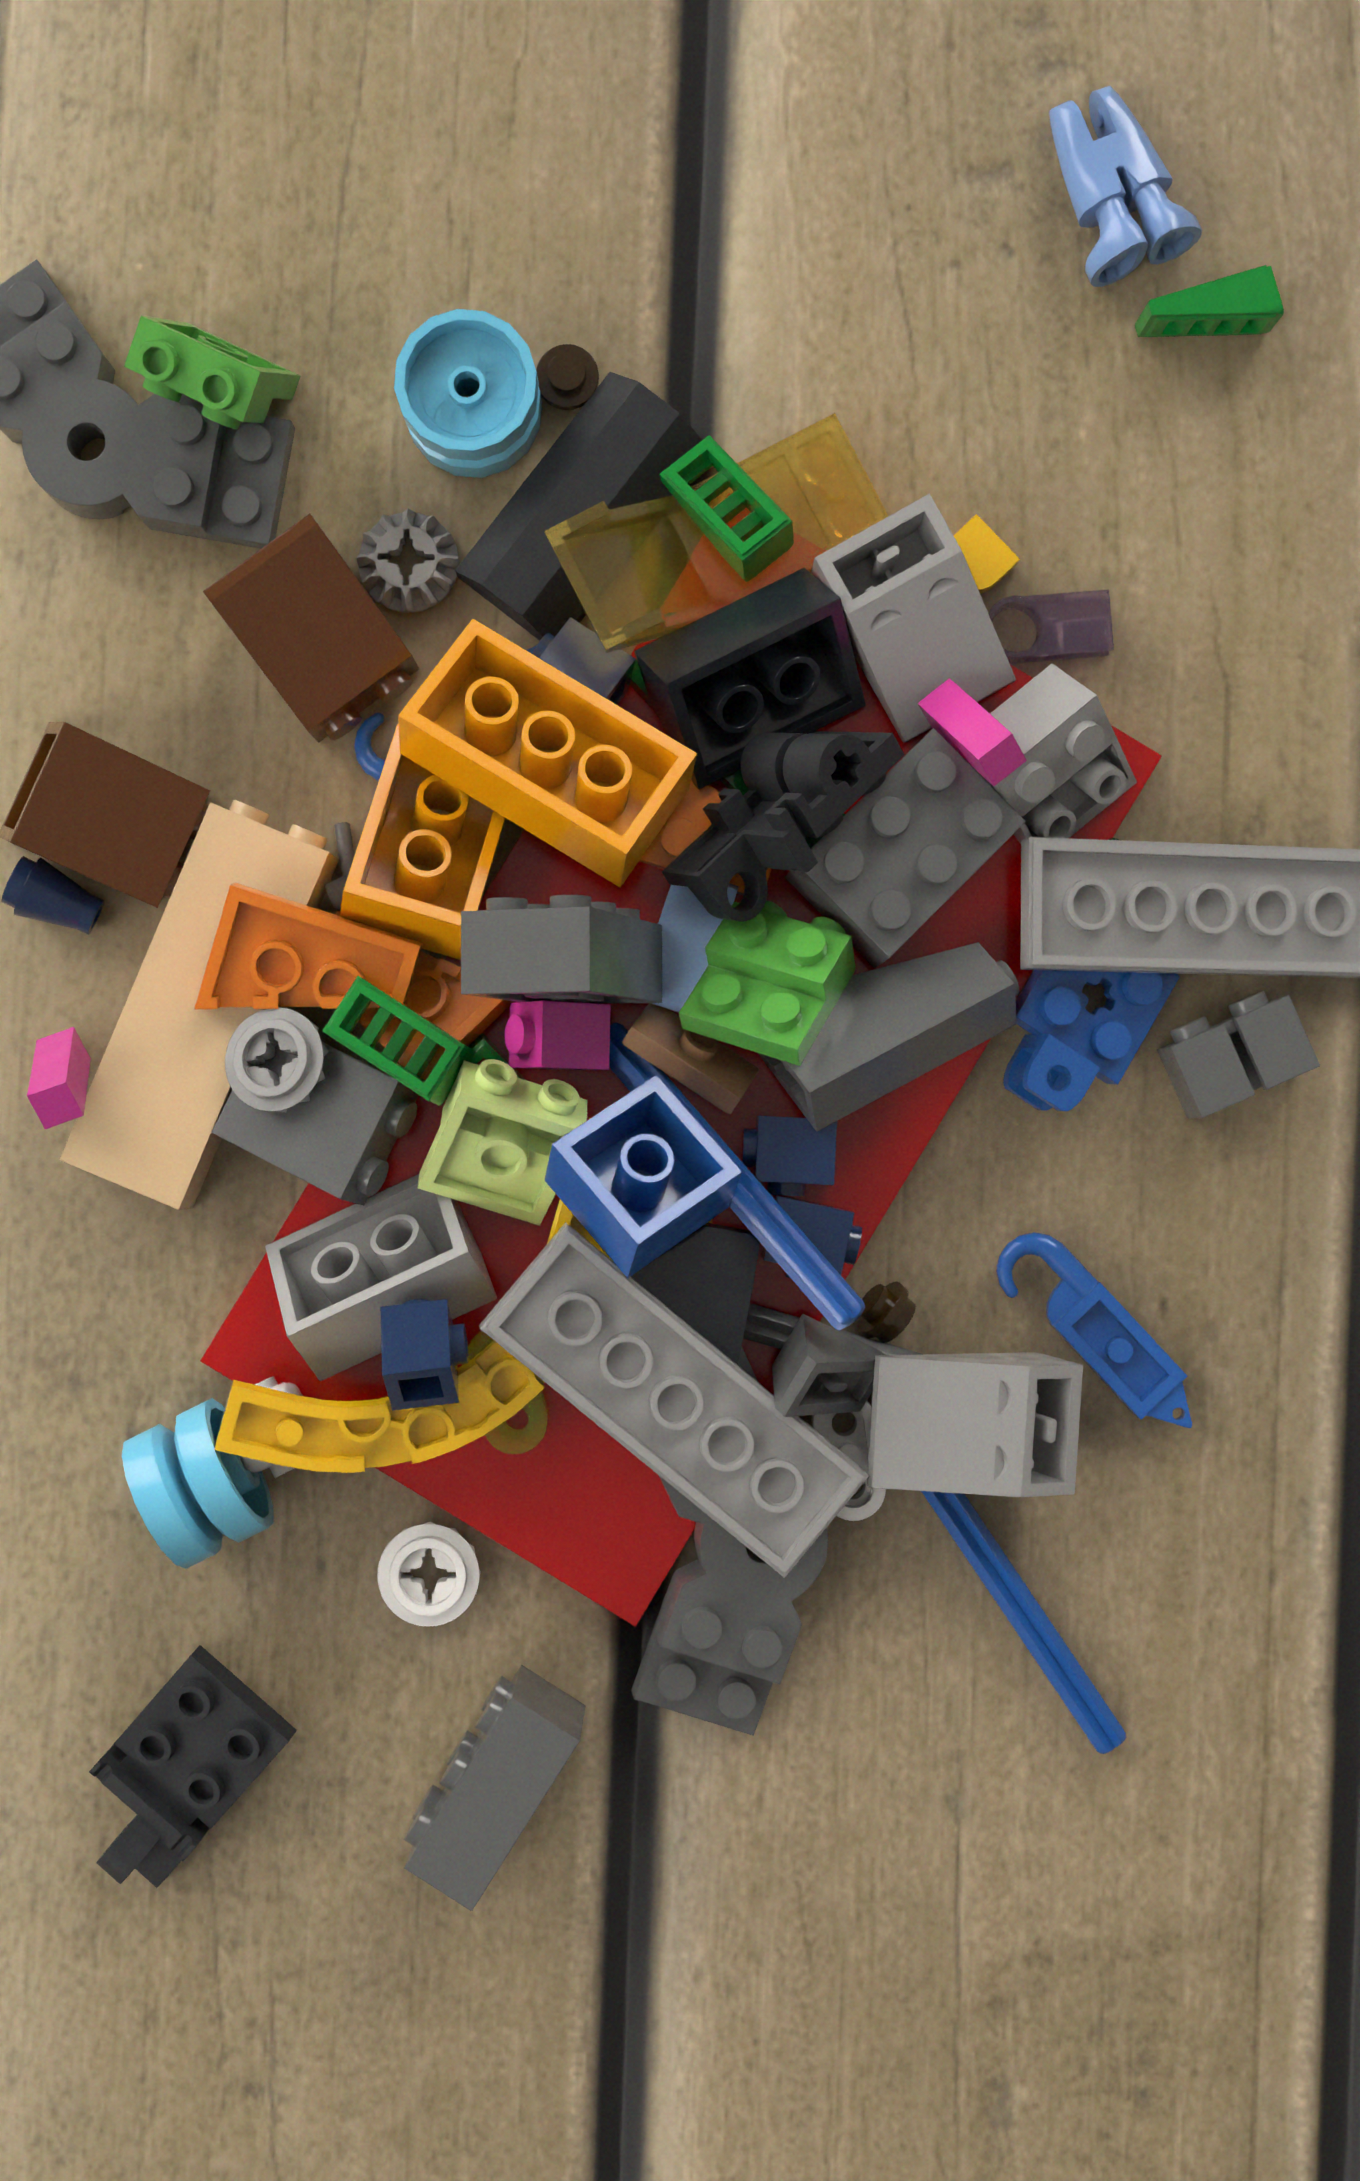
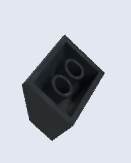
(753, 669)

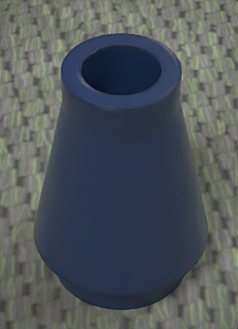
(50, 896)

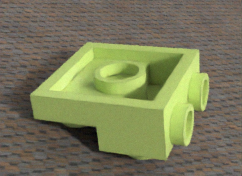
(500, 1140)

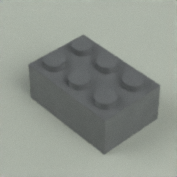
(906, 848)
(560, 952)
(493, 1785)

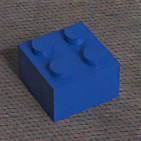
(641, 1175)

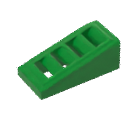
(1227, 306)
(755, 539)
(444, 1074)

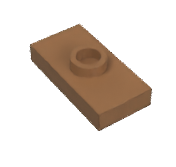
(690, 1057)

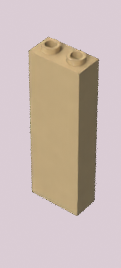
(165, 1061)

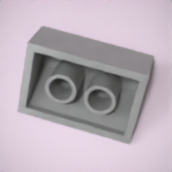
(372, 1257)

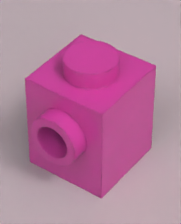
(558, 1035)

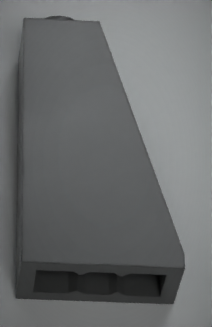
(898, 1027)

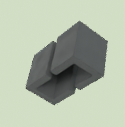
(1233, 1058)

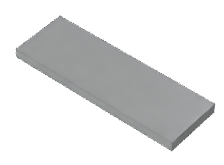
(1189, 908)
(673, 1400)

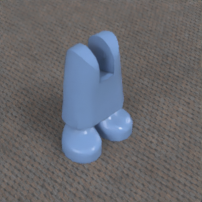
(1114, 179)

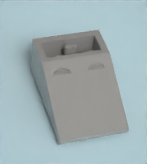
(914, 613)
(975, 1424)

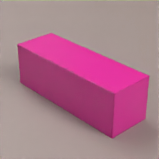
(972, 732)
(59, 1078)

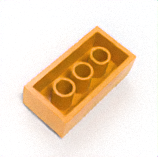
(545, 752)

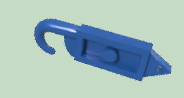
(1102, 1332)

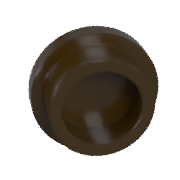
(567, 376)
(886, 1312)

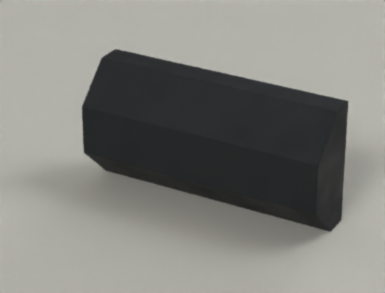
(605, 455)

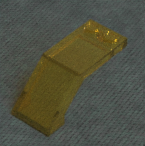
(654, 569)

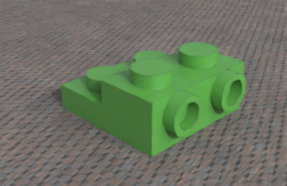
(220, 375)
(770, 983)

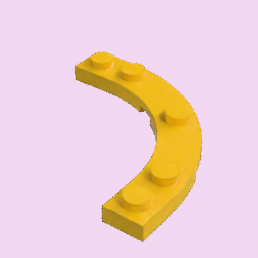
(367, 1433)

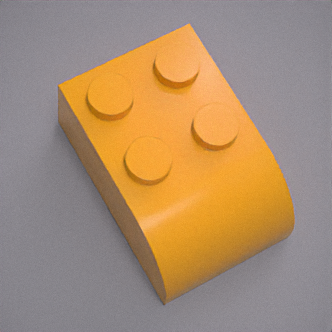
(420, 856)

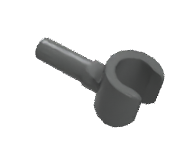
(346, 856)

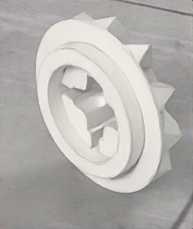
(407, 1594)

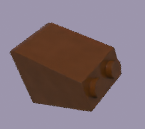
(313, 630)
(105, 813)

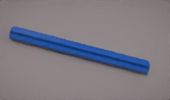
(757, 1207)
(1028, 1619)

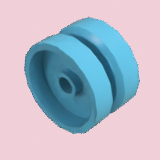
(478, 358)
(192, 1490)

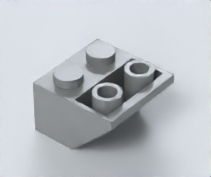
(1070, 756)

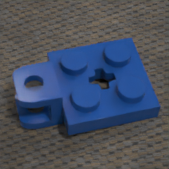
(1075, 1046)

